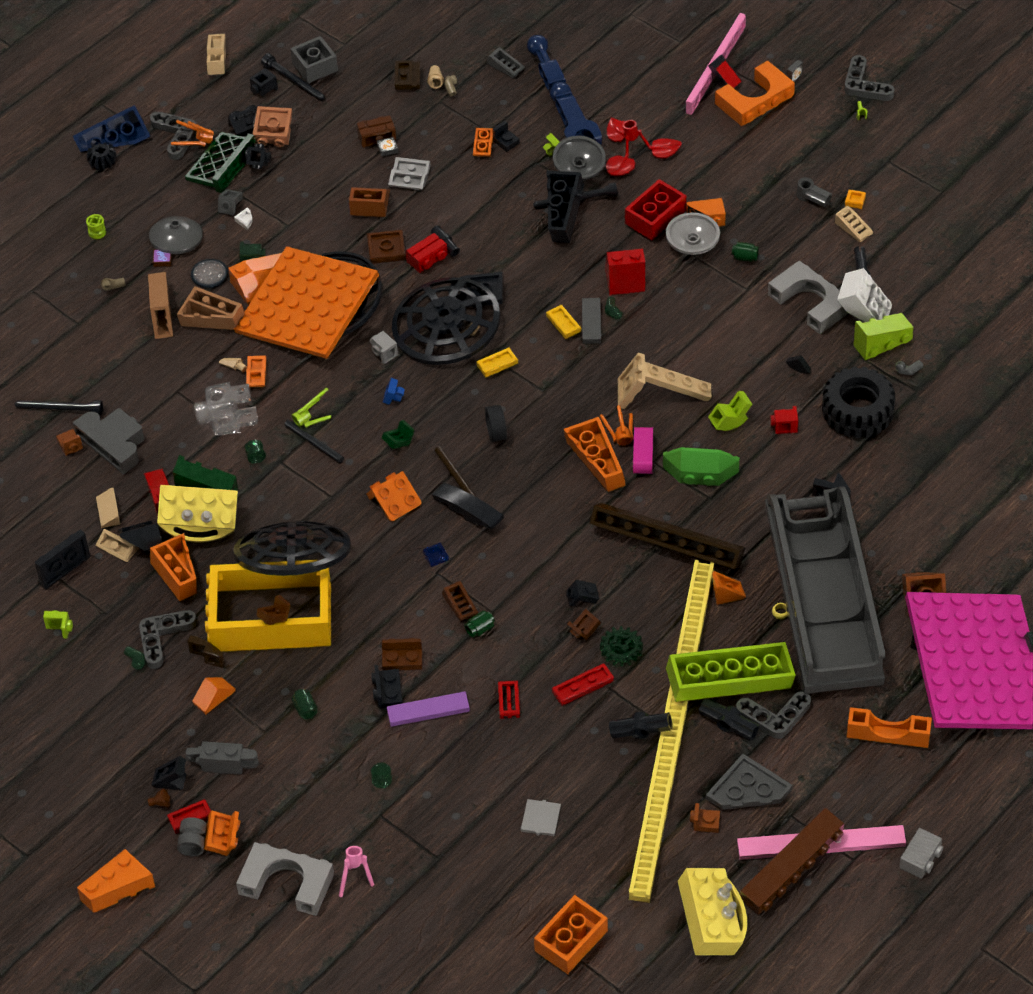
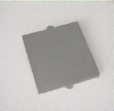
(540, 817)

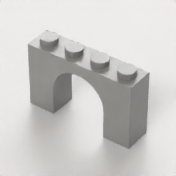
(803, 279)
(267, 860)

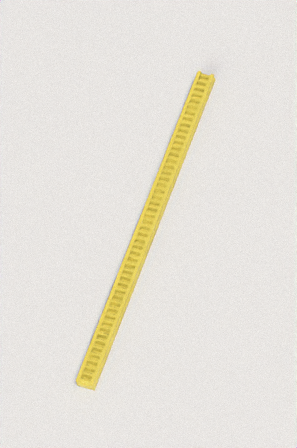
(669, 743)

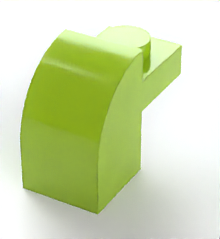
(731, 415)

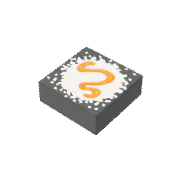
(795, 70)
(387, 146)

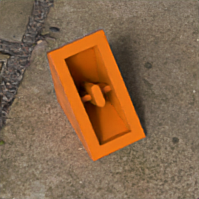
(212, 693)

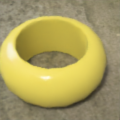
(779, 615)

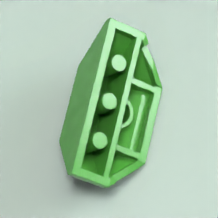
(700, 465)

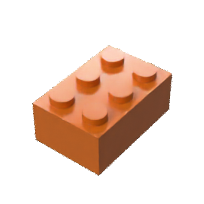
(571, 934)

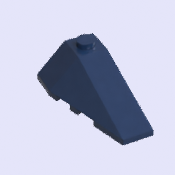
(118, 130)

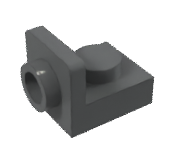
(228, 200)

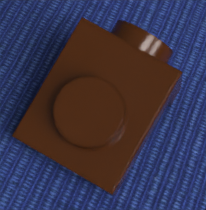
(276, 612)
(584, 625)

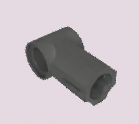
(808, 191)

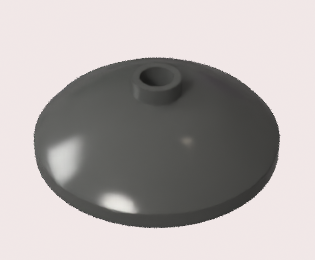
(579, 155)
(175, 235)

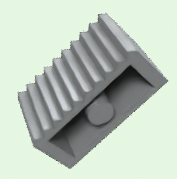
(920, 853)

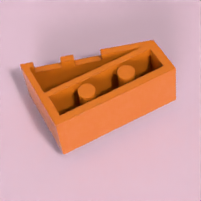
(174, 566)

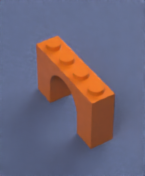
(746, 109)

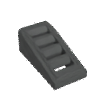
(499, 53)

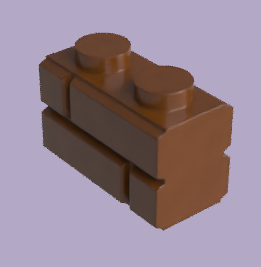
(376, 129)

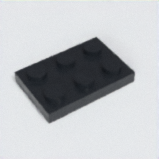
(62, 559)

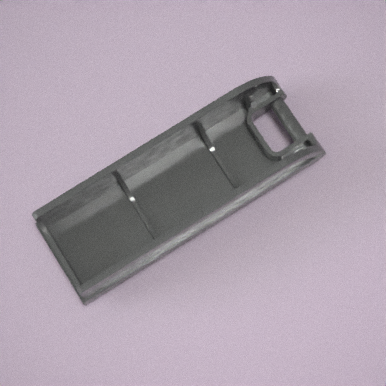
(827, 593)

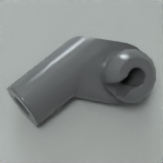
(903, 369)

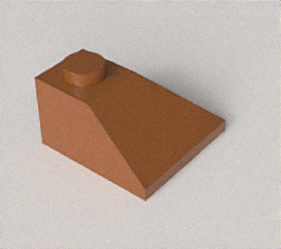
(923, 582)

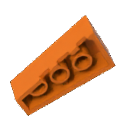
(595, 451)

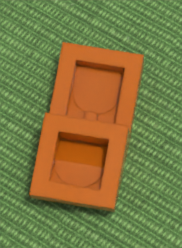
(256, 371)

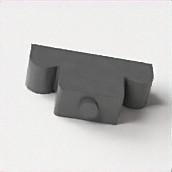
(112, 437)

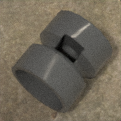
(191, 836)

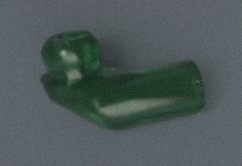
(611, 310)
(137, 656)

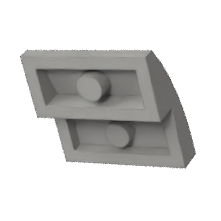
(409, 173)

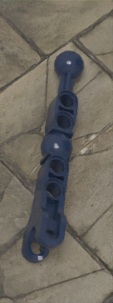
(561, 93)

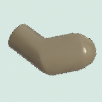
(449, 85)
(108, 283)

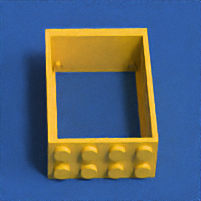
(256, 633)

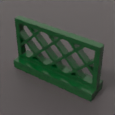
(230, 165)

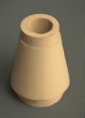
(435, 77)

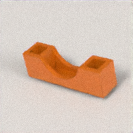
(910, 732)

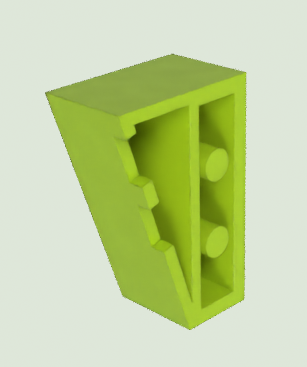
(881, 335)

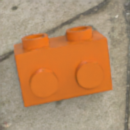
(222, 832)

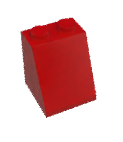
(625, 271)

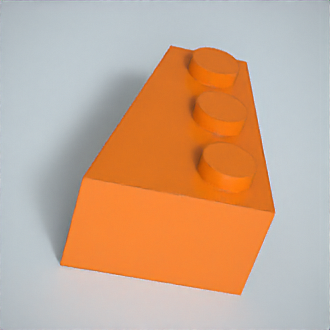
(114, 881)

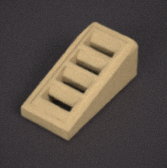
(846, 215)

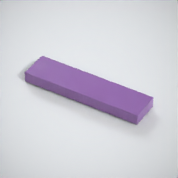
(428, 709)

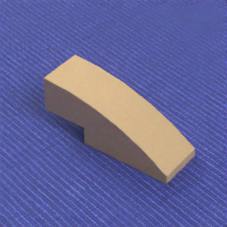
(216, 54)

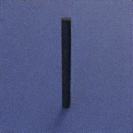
(314, 441)

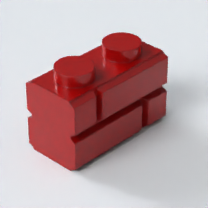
(426, 253)

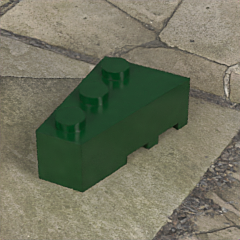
(194, 475)

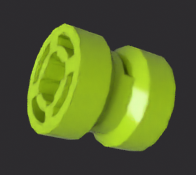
(96, 226)

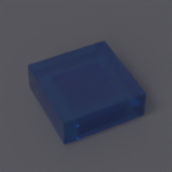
(435, 554)

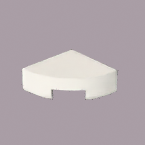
(244, 218)

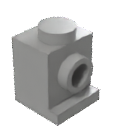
(384, 347)

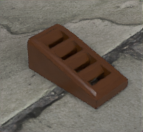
(452, 589)

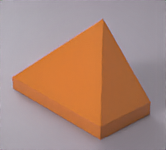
(727, 589)

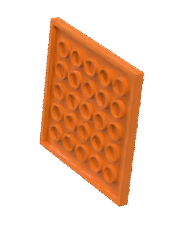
(306, 302)

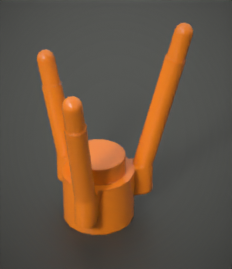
(203, 134)
(623, 435)

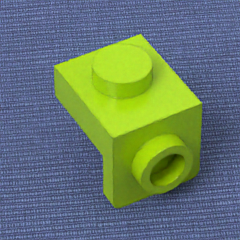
(58, 620)

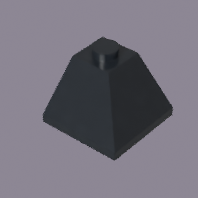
(142, 535)

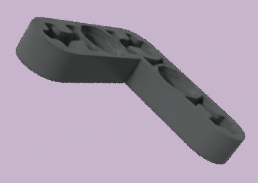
(858, 82)
(162, 122)
(157, 629)
(775, 721)

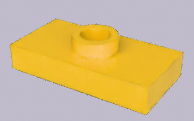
(563, 321)
(497, 362)

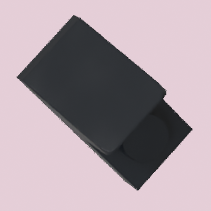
(820, 485)
(170, 775)

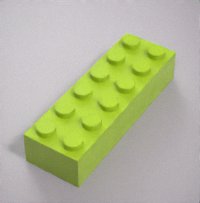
(730, 671)

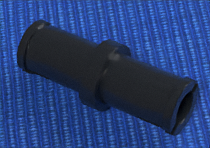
(452, 249)

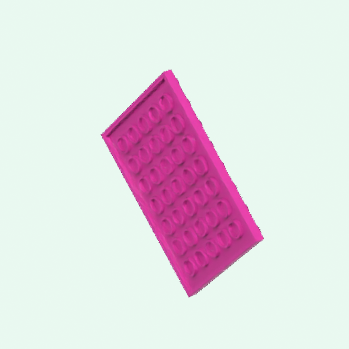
(974, 659)

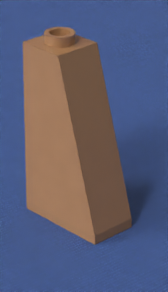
(160, 305)

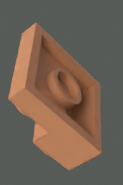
(272, 125)

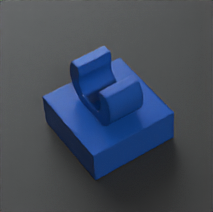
(393, 392)

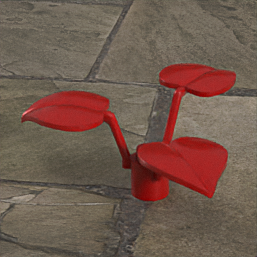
(618, 130)

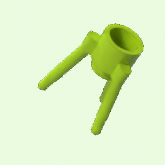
(302, 416)

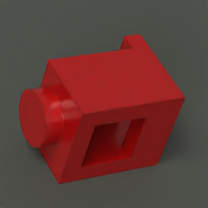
(785, 420)

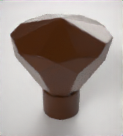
(161, 798)

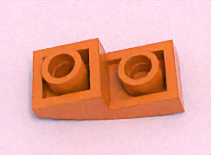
(483, 142)

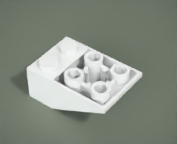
(863, 297)

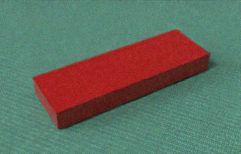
(582, 684)

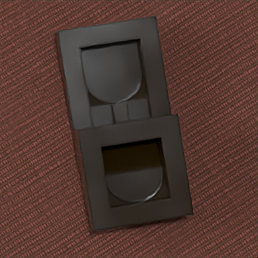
(211, 654)

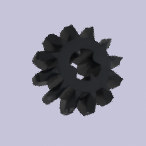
(101, 156)

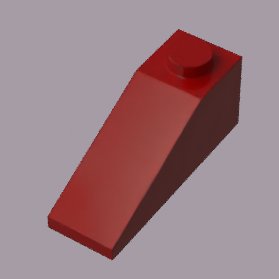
(154, 480)

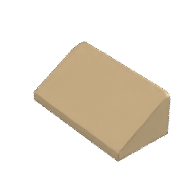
(108, 509)
(116, 545)

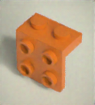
(395, 495)

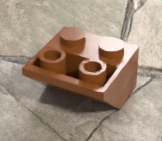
(368, 201)

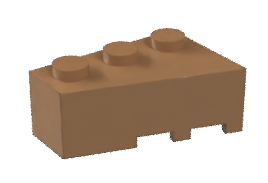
(209, 311)

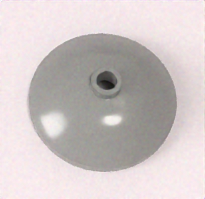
(692, 233)

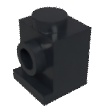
(263, 82)

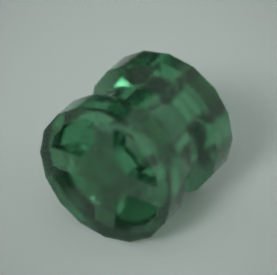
(255, 451)
(378, 771)

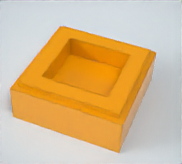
(855, 199)

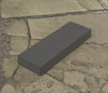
(591, 320)

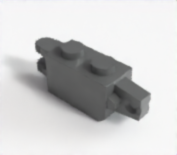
(223, 757)

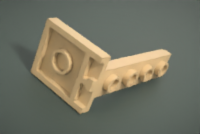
(639, 372)

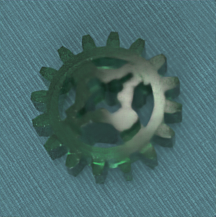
(619, 646)

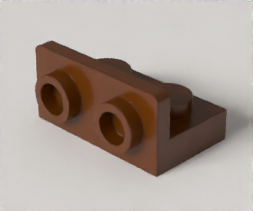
(402, 654)

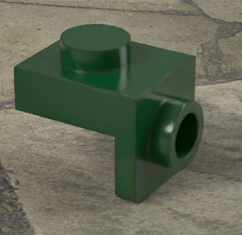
(399, 437)

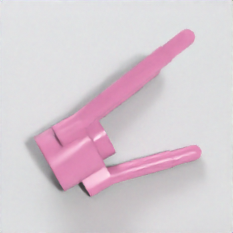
(353, 859)

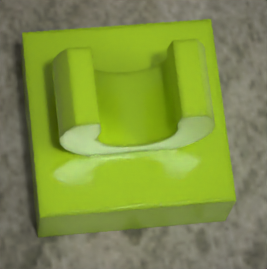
(549, 147)

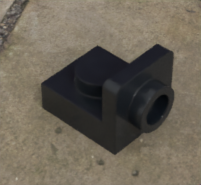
(504, 137)

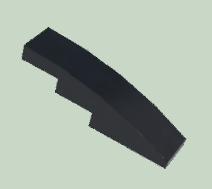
(471, 507)

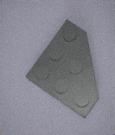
(748, 786)

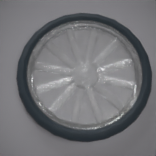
(209, 273)

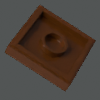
(386, 246)

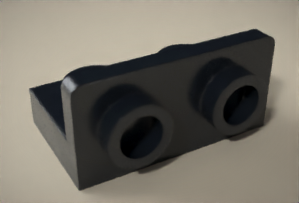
(243, 121)
(388, 687)

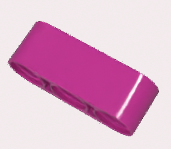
(643, 450)

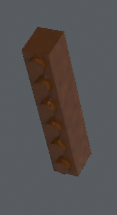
(792, 861)

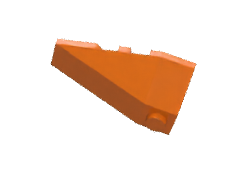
(251, 274)

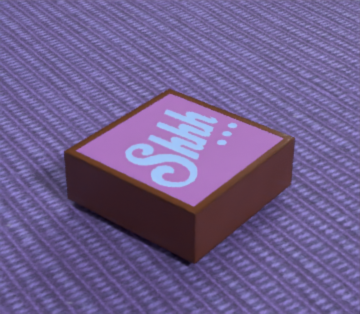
(161, 258)

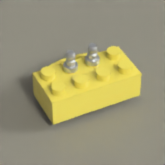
(197, 511)
(711, 911)

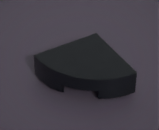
(799, 364)

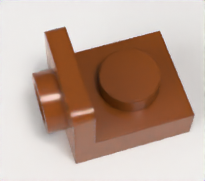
(69, 442)
(705, 819)

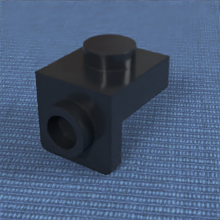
(582, 591)

